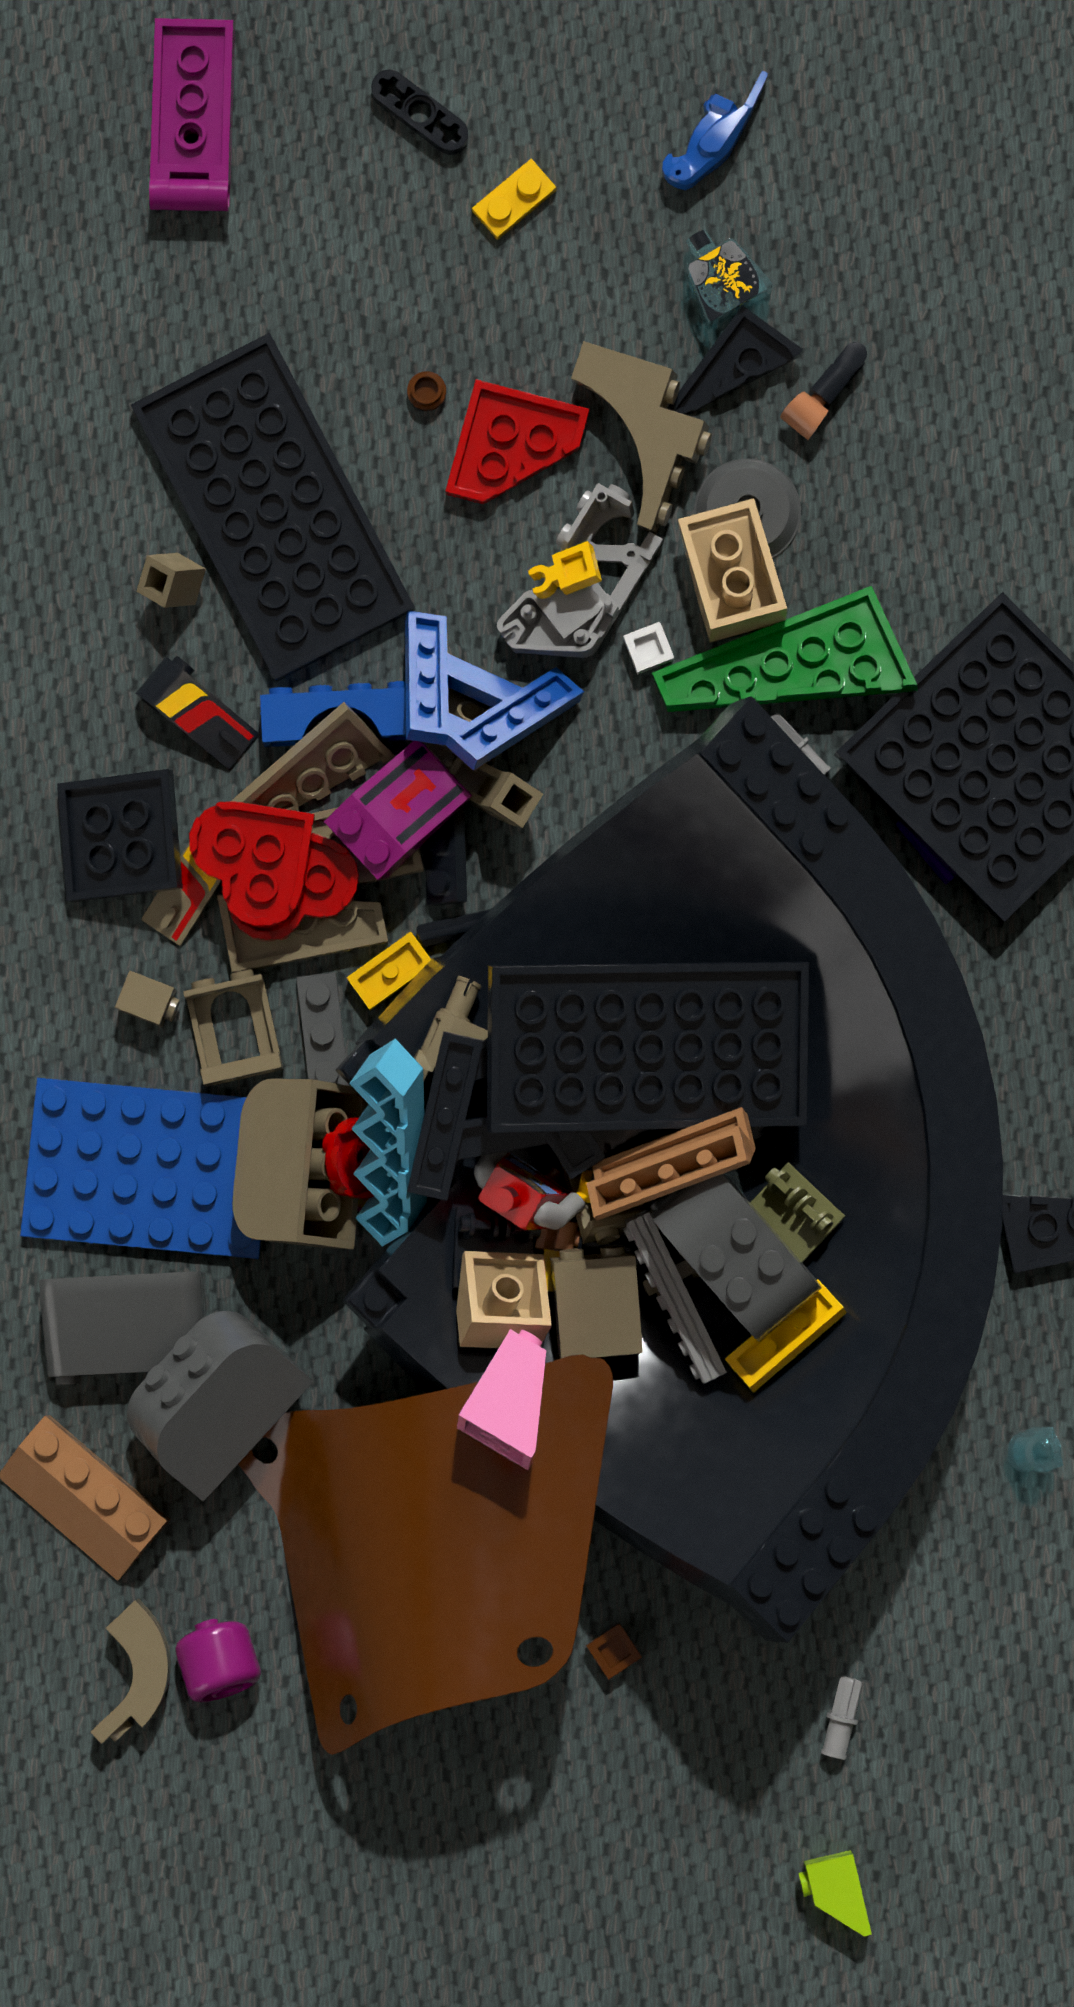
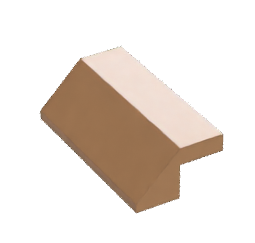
(671, 1163)

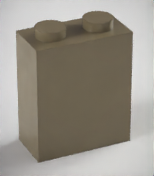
(596, 1303)

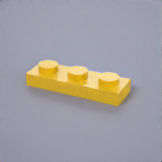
(759, 1361)

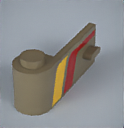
(178, 910)

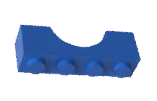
(290, 715)

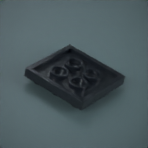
(119, 835)

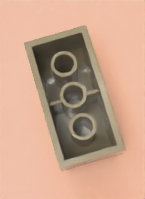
(281, 1165)

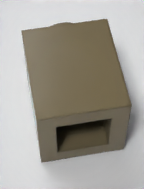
(171, 580)
(148, 999)

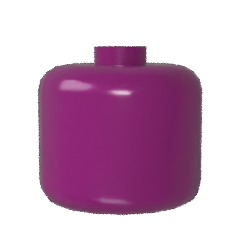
(217, 1660)

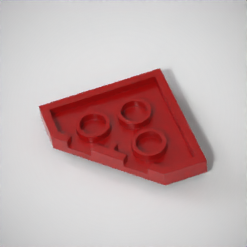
(511, 439)

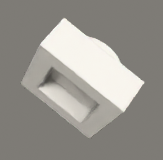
(648, 648)

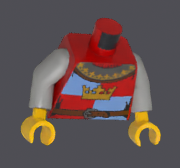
(526, 1194)

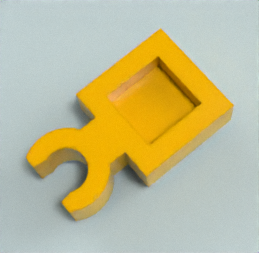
(571, 571)

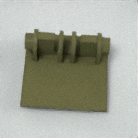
(796, 1210)

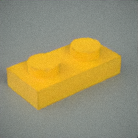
(514, 199)
(389, 971)

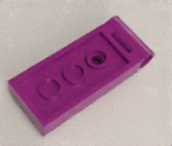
(192, 98)

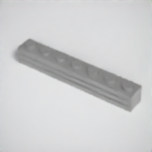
(674, 1297)

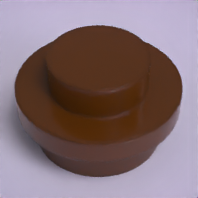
(426, 391)

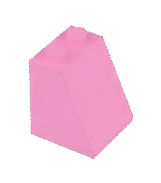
(508, 1399)

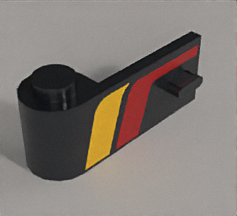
(196, 711)

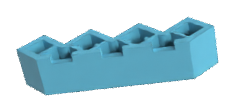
(391, 1129)

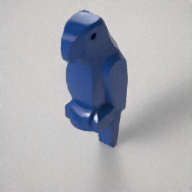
(712, 138)

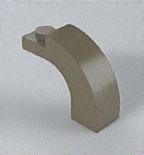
(493, 790)
(151, 1665)

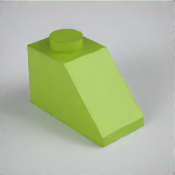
(836, 1889)

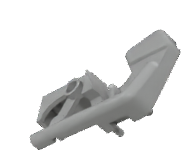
(580, 621)

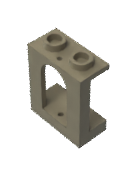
(199, 1004)

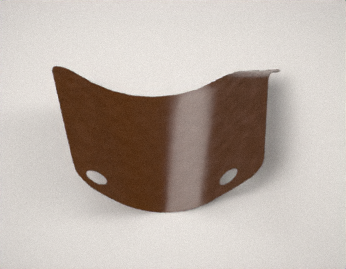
(430, 1552)

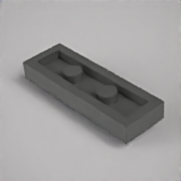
(322, 1026)

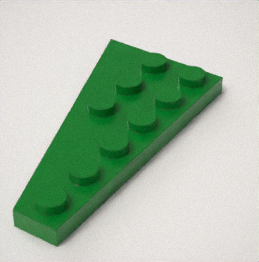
(811, 656)

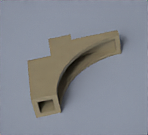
(662, 436)

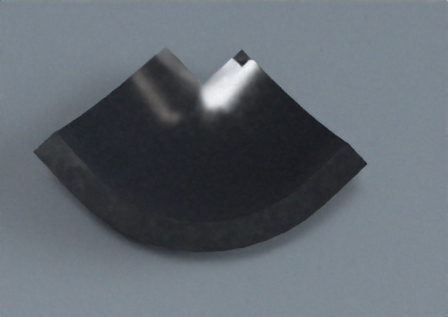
(755, 860)

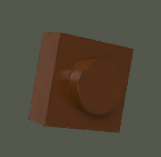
(613, 1651)

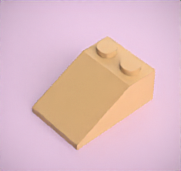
(732, 570)

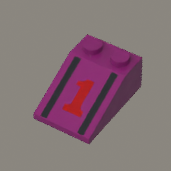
(398, 809)

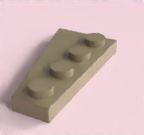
(319, 762)
(354, 928)

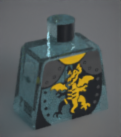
(723, 279)

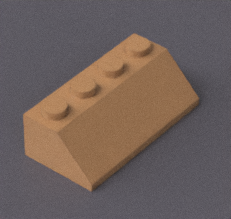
(83, 1497)

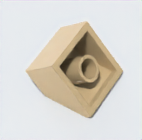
(501, 1295)

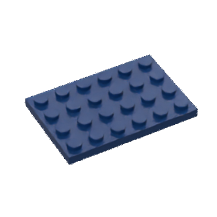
(134, 1168)

